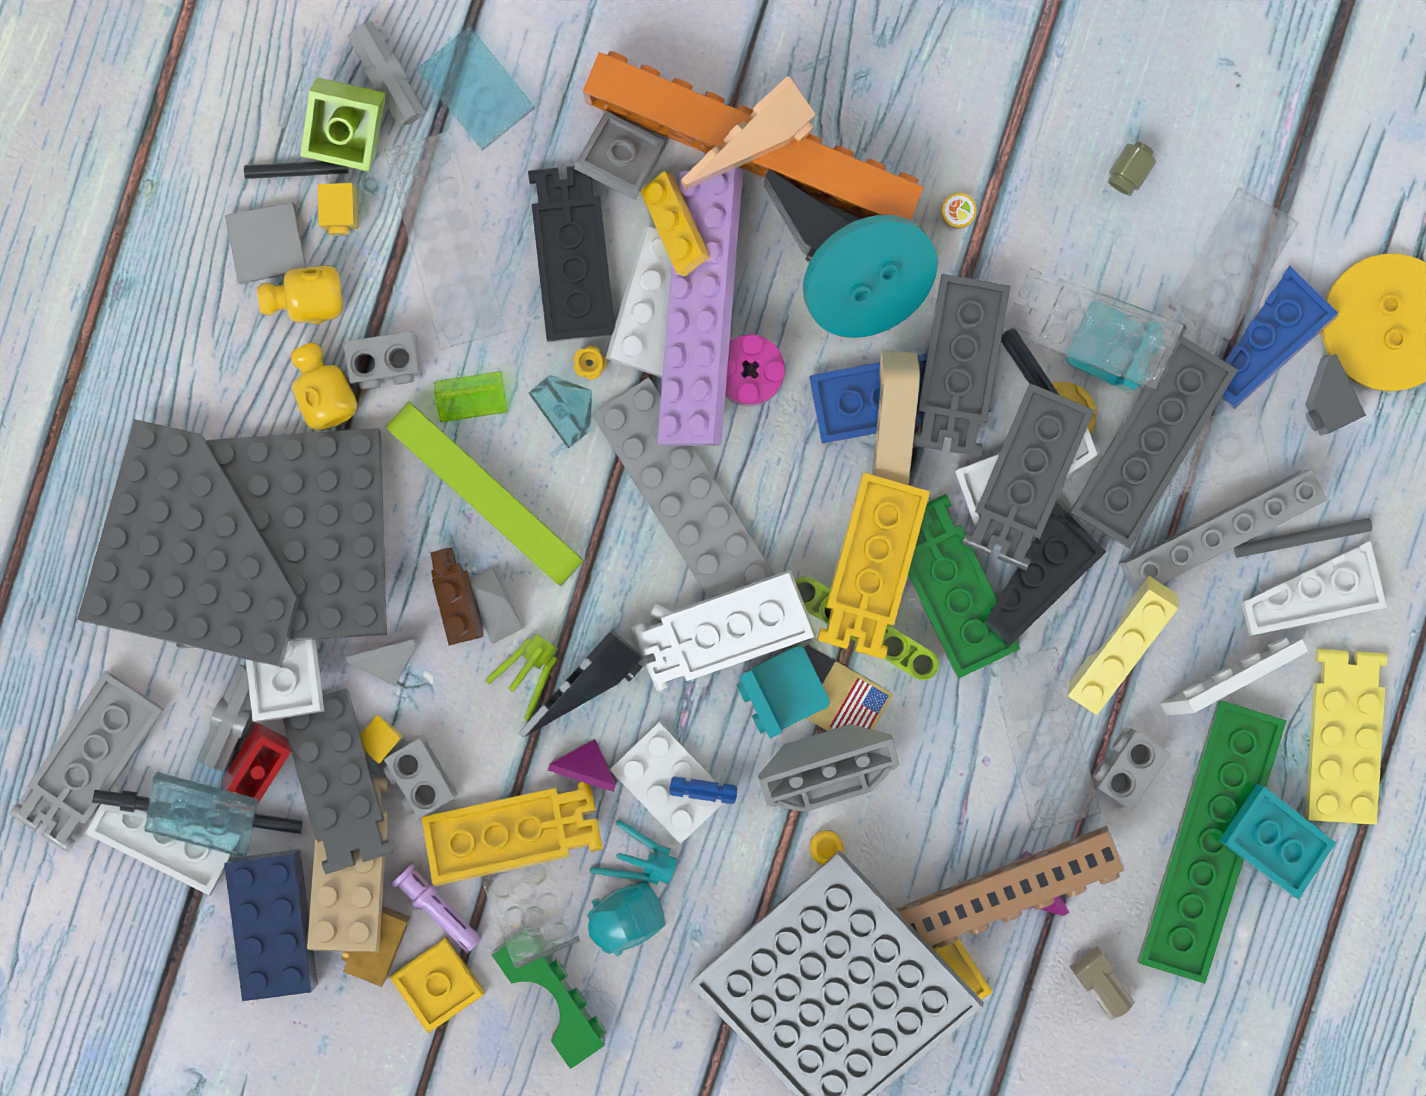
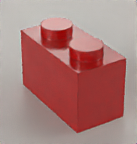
(257, 763)

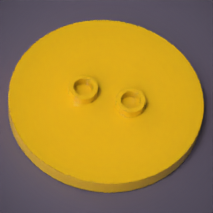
(1380, 322)

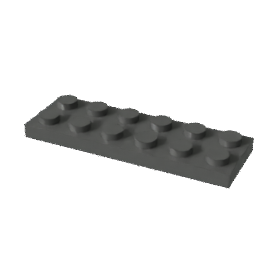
(1152, 444)

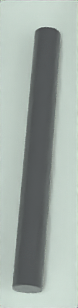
(1303, 537)

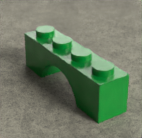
(577, 1032)

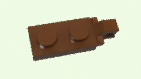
(455, 598)

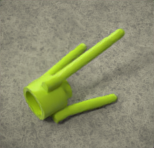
(537, 653)

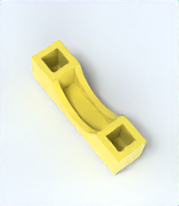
(1139, 626)

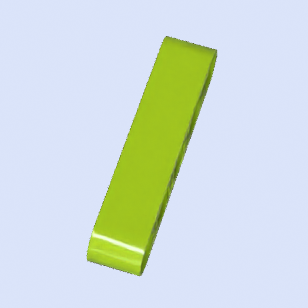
(909, 649)

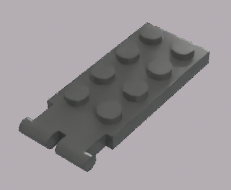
(961, 363)
(1028, 474)
(337, 782)

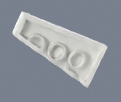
(642, 318)

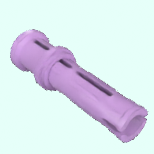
(425, 896)

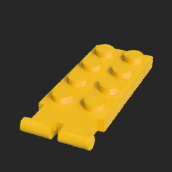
(873, 564)
(509, 834)

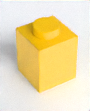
(338, 208)

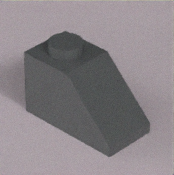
(1332, 398)

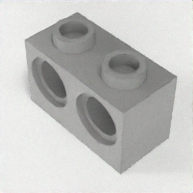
(382, 350)
(428, 773)
(1138, 774)

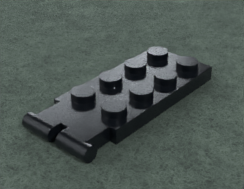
(571, 256)

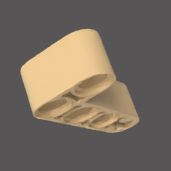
(896, 415)

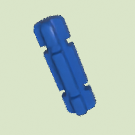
(703, 790)

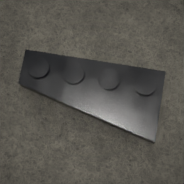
(1055, 565)

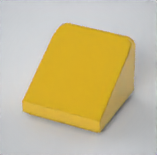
(380, 738)

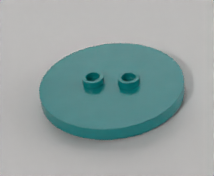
(869, 276)

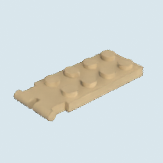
(348, 901)

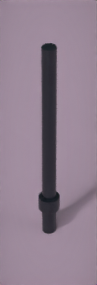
(129, 801)

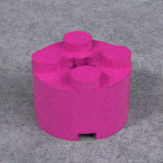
(770, 371)

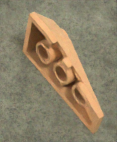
(774, 124)

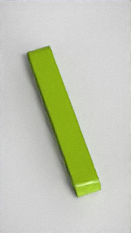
(484, 493)

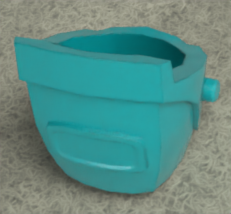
(625, 918)

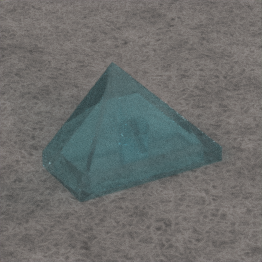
(565, 407)

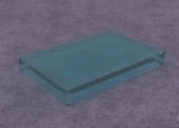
(475, 88)
(201, 815)

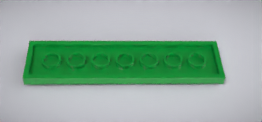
(1200, 868)

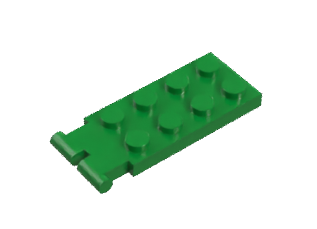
(955, 592)

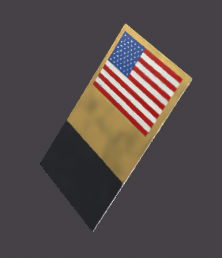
(850, 695)

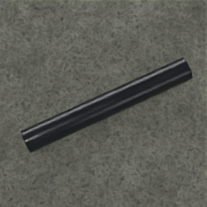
(293, 169)

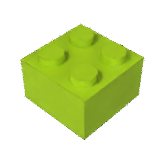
(342, 124)

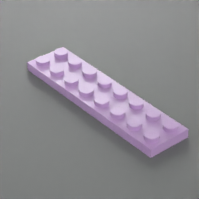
(701, 320)

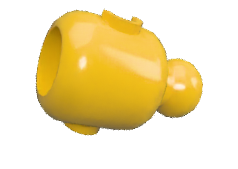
(307, 295)
(321, 390)

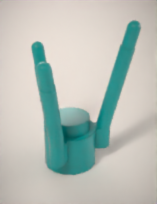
(656, 867)

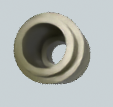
(1131, 168)

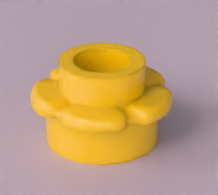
(590, 353)

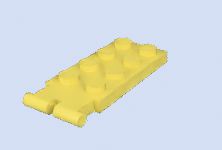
(1346, 738)

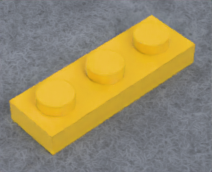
(674, 223)

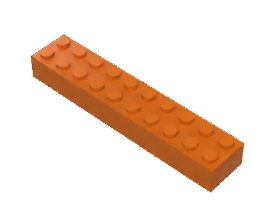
(706, 121)

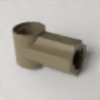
(1098, 976)

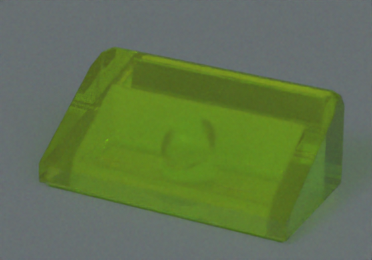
(470, 396)

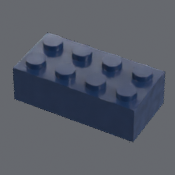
(270, 925)

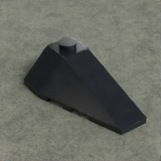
(600, 671)

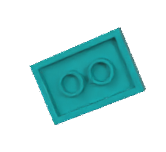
(1277, 841)

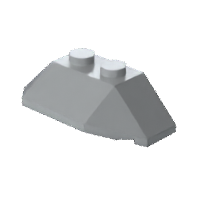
(828, 768)

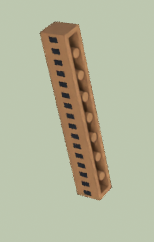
(1015, 888)

